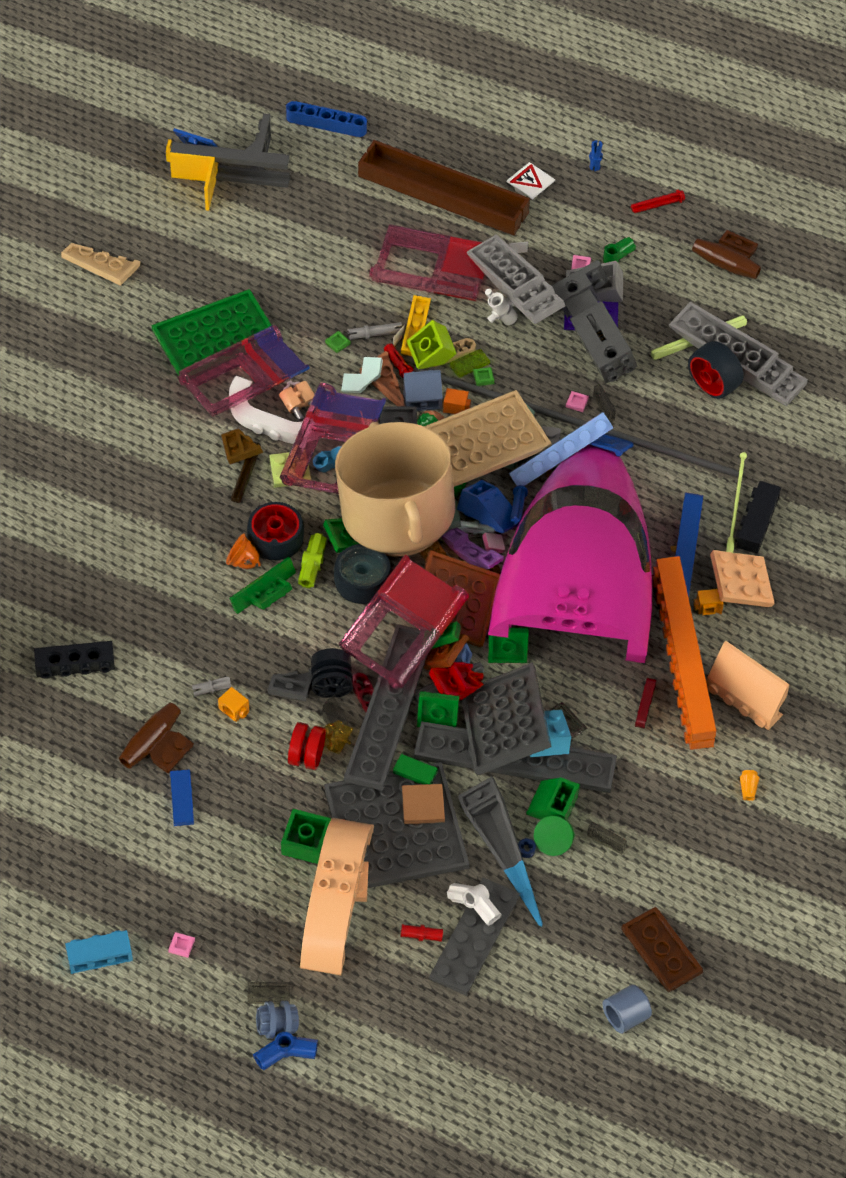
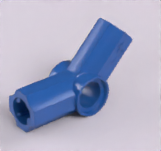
(274, 1052)

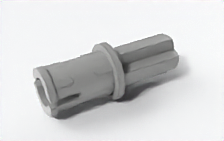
(212, 686)

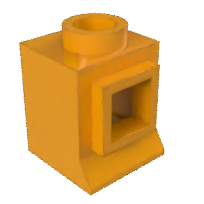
(708, 602)

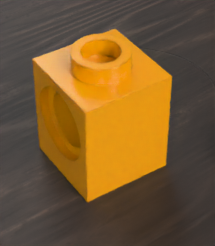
(234, 704)

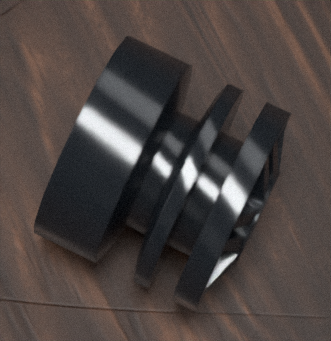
(331, 673)

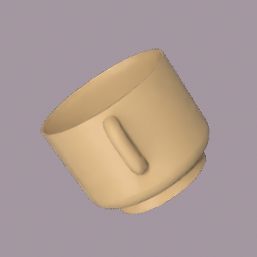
(395, 487)

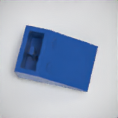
(487, 506)

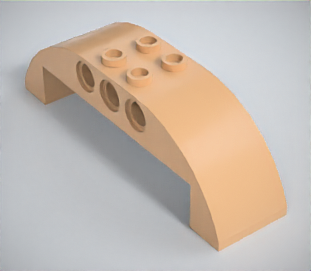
(334, 895)

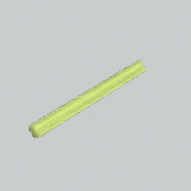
(682, 343)

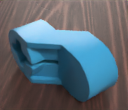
(326, 459)

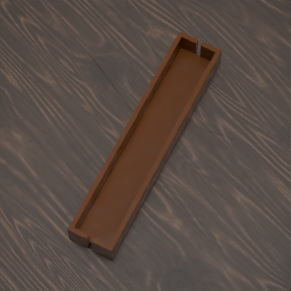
(444, 187)

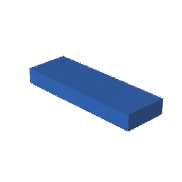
(182, 797)

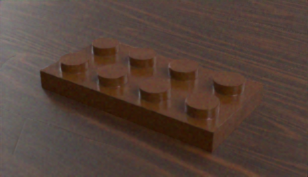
(662, 949)

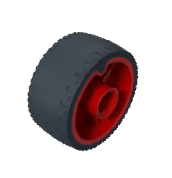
(715, 369)
(276, 530)

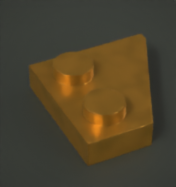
(239, 446)

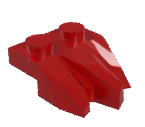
(457, 679)

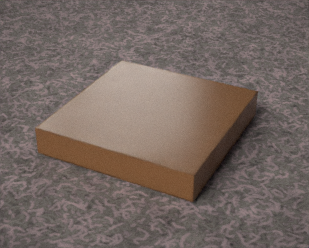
(423, 803)

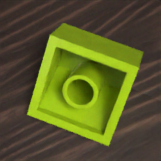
(431, 346)

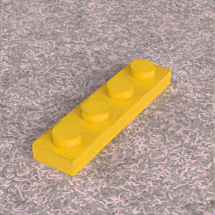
(416, 320)

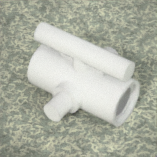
(501, 308)

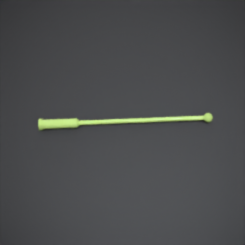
(731, 540)

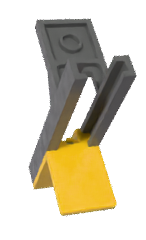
(201, 164)

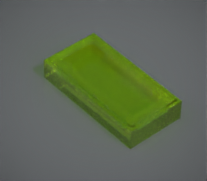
(466, 364)

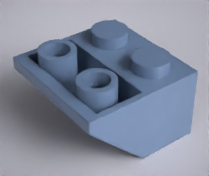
(423, 390)

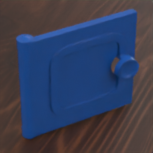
(189, 138)
(613, 444)

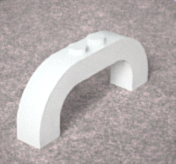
(260, 421)

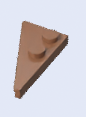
(388, 382)

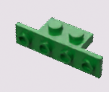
(266, 588)

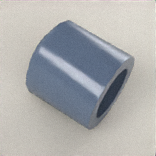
(627, 1008)

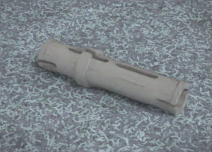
(371, 331)

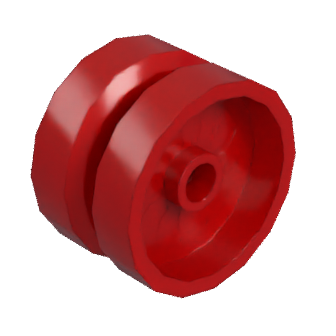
(306, 746)

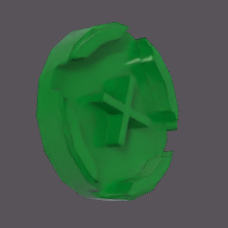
(553, 835)

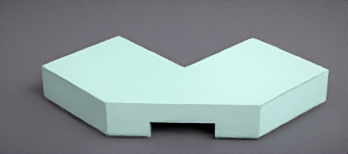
(358, 382)

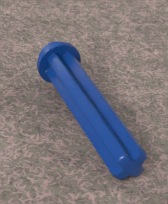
(519, 493)

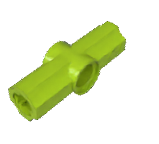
(311, 560)

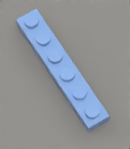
(561, 450)

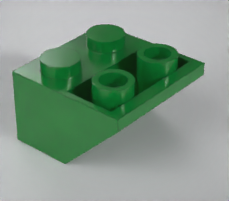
(554, 798)

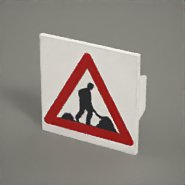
(530, 181)

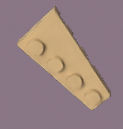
(100, 263)

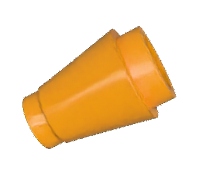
(749, 783)

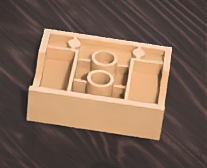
(747, 686)

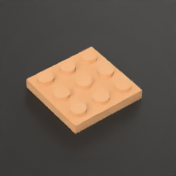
(742, 578)

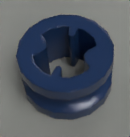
(531, 844)

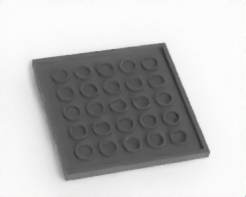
(399, 849)

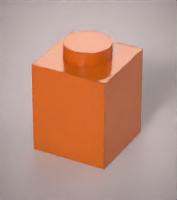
(456, 401)

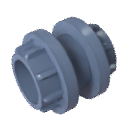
(277, 1019)

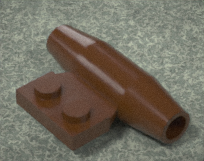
(730, 254)
(157, 740)

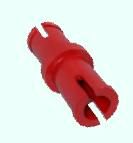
(421, 932)

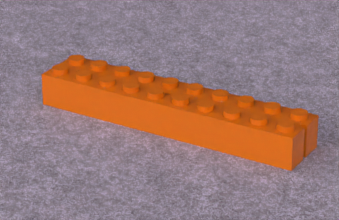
(684, 653)

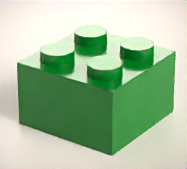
(304, 836)

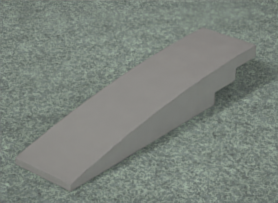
(516, 279)
(759, 362)

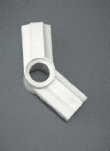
(475, 897)

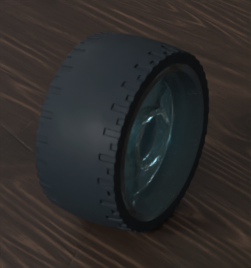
(360, 573)

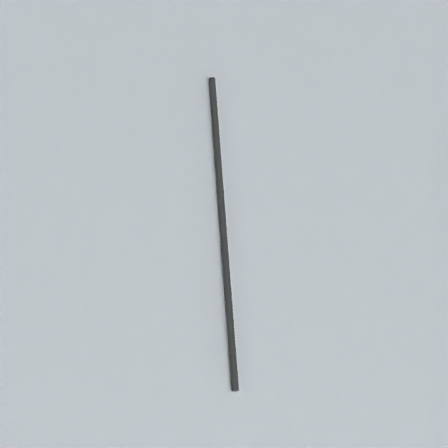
(578, 422)

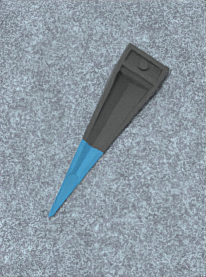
(491, 819)

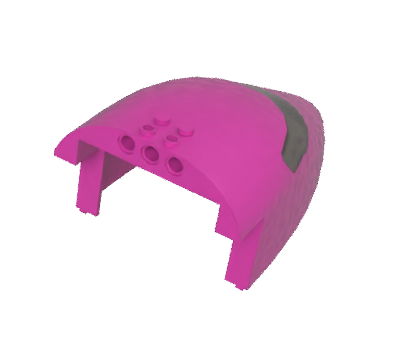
(580, 557)

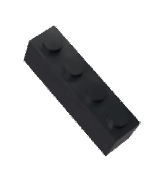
(758, 517)

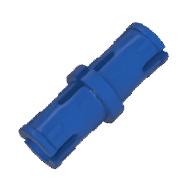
(595, 155)

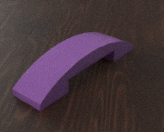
(470, 552)

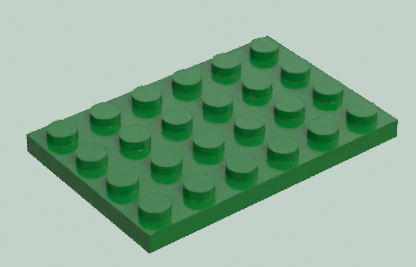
(210, 329)

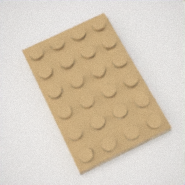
(490, 436)

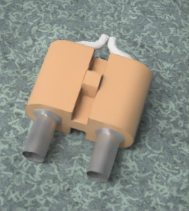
(297, 397)

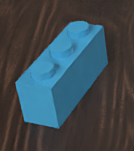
(99, 951)

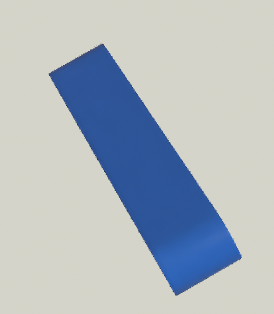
(326, 119)

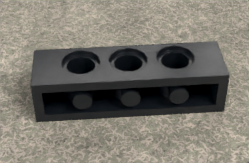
(65, 654)

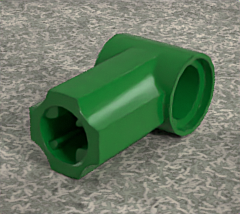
(617, 251)

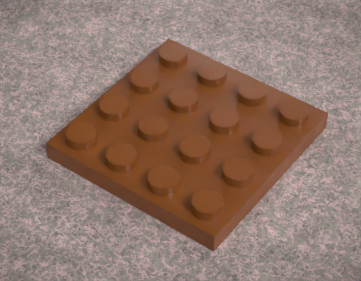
(480, 586)

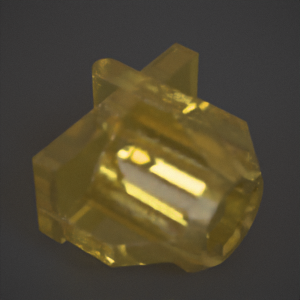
(337, 735)

